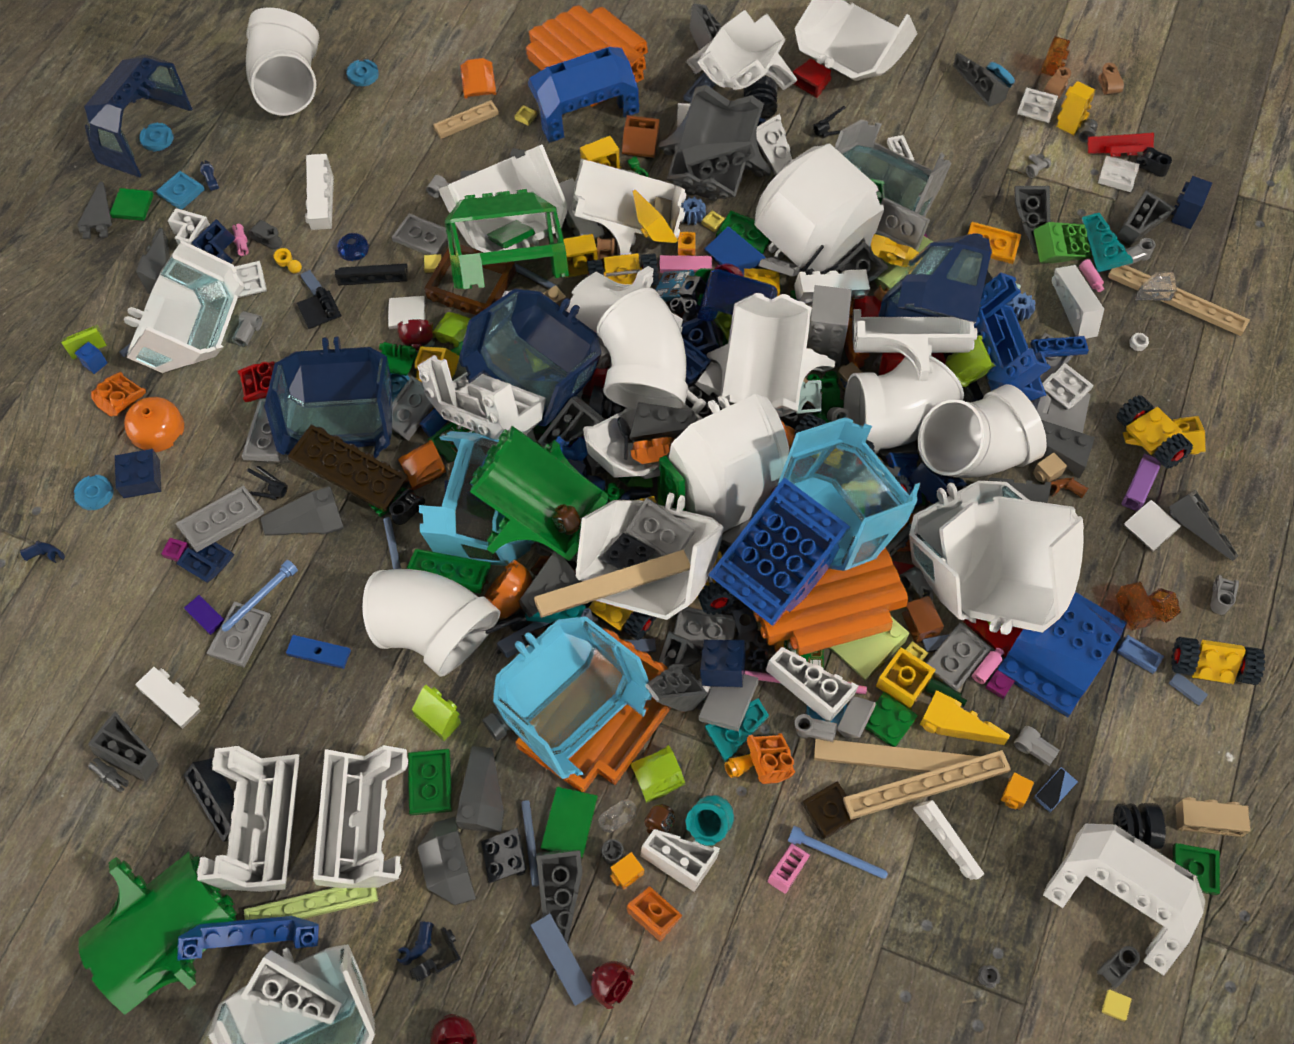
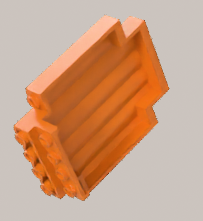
(582, 33)
(841, 608)
(619, 740)

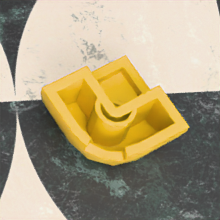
(891, 251)

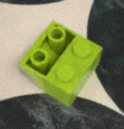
(436, 713)

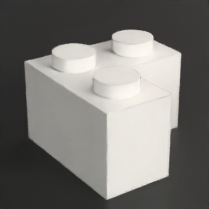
(187, 225)

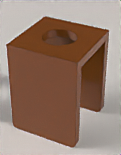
(922, 619)

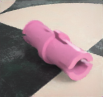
(240, 240)

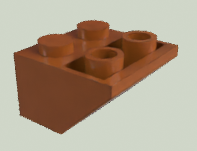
(641, 136)

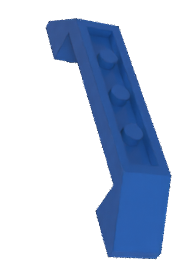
(246, 932)

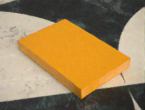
(1003, 242)

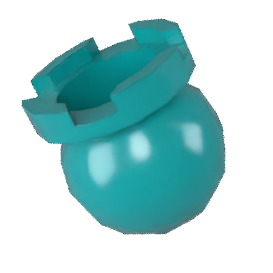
(710, 819)

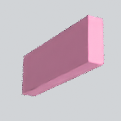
(679, 263)

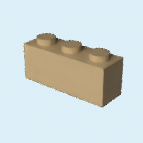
(1212, 817)

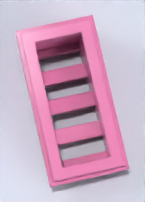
(782, 880)

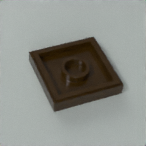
(828, 810)

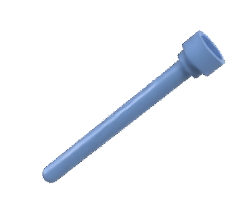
(287, 569)
(799, 837)

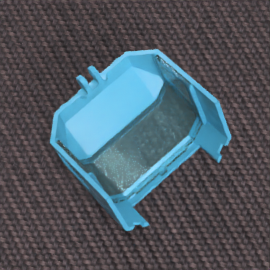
(853, 484)
(568, 689)

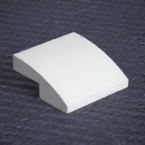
(1037, 105)
(1118, 173)
(252, 278)
(405, 309)
(711, 379)
(1067, 386)
(1152, 525)

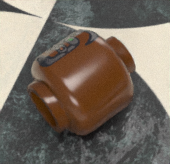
(566, 519)
(660, 818)

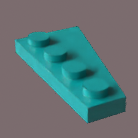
(1104, 245)

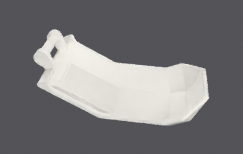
(606, 443)

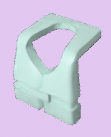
(810, 392)

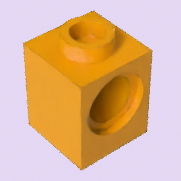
(686, 244)
(1017, 791)
(626, 871)

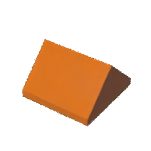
(653, 913)

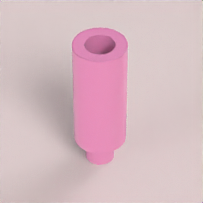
(1092, 275)
(988, 666)

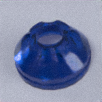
(353, 251)

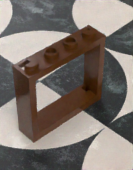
(460, 302)

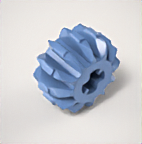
(693, 210)
(1023, 306)

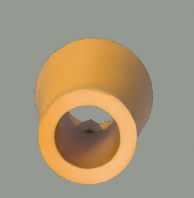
(738, 765)

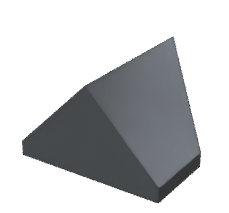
(679, 651)

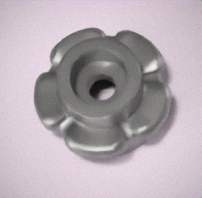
(993, 972)

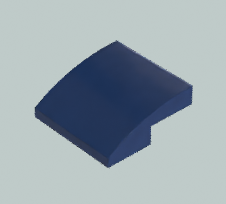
(695, 362)
(206, 562)

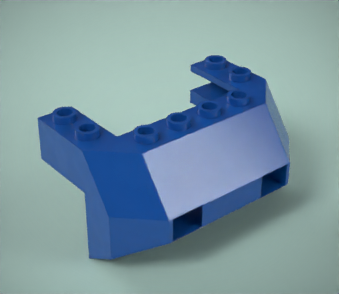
(581, 84)
(1005, 341)

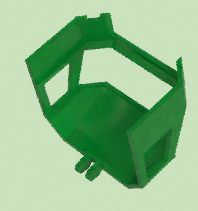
(468, 268)

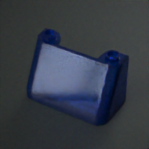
(726, 289)

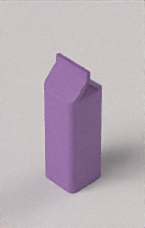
(1141, 483)

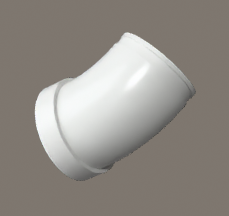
(280, 60)
(644, 352)
(898, 401)
(982, 435)
(426, 616)

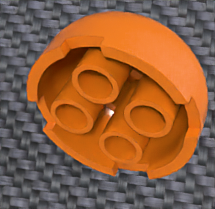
(153, 424)
(509, 588)

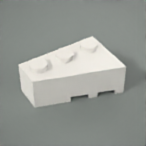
(169, 696)
(679, 858)

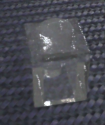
(1158, 287)

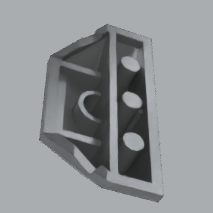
(703, 25)
(446, 863)

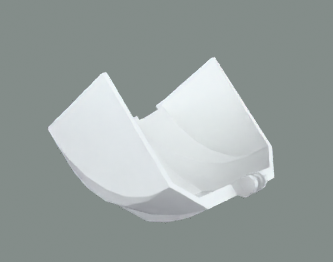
(852, 38)
(513, 174)
(819, 203)
(731, 459)
(1015, 561)
(657, 598)

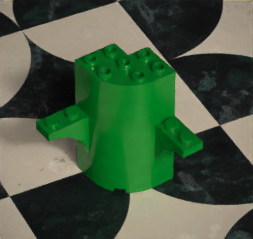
(526, 488)
(137, 941)

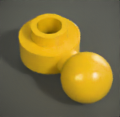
(294, 266)

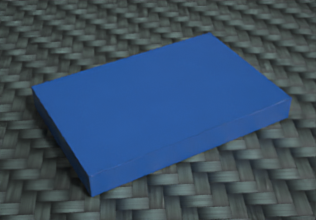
(733, 249)

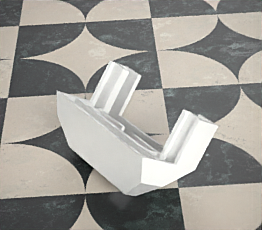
(482, 405)
(353, 819)
(259, 823)
(1139, 878)

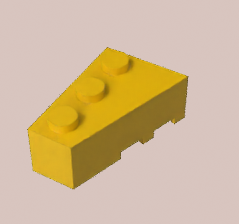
(1075, 107)

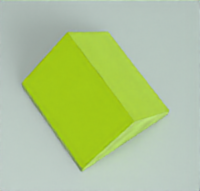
(76, 341)

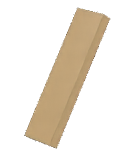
(466, 119)

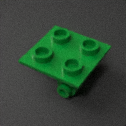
(399, 357)

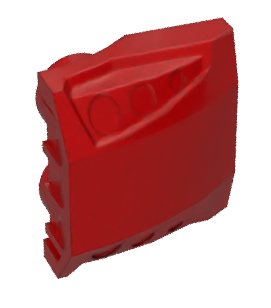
(256, 380)

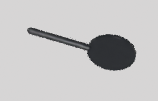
(625, 431)

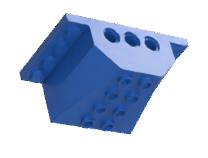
(781, 552)
(1066, 656)

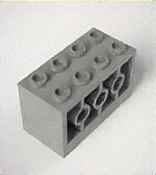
(829, 321)

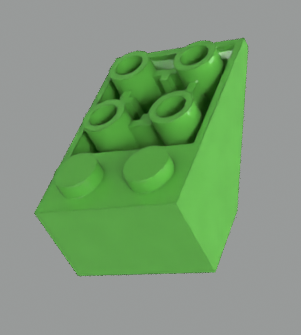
(1061, 242)

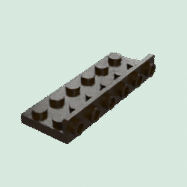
(348, 467)

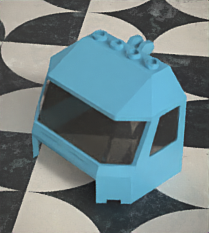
(463, 519)

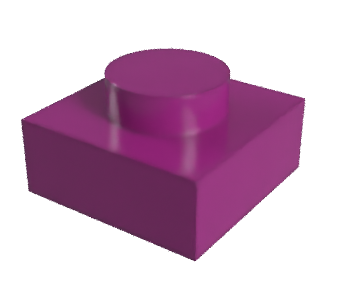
(174, 549)
(1000, 684)

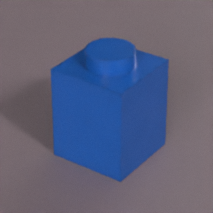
(91, 357)

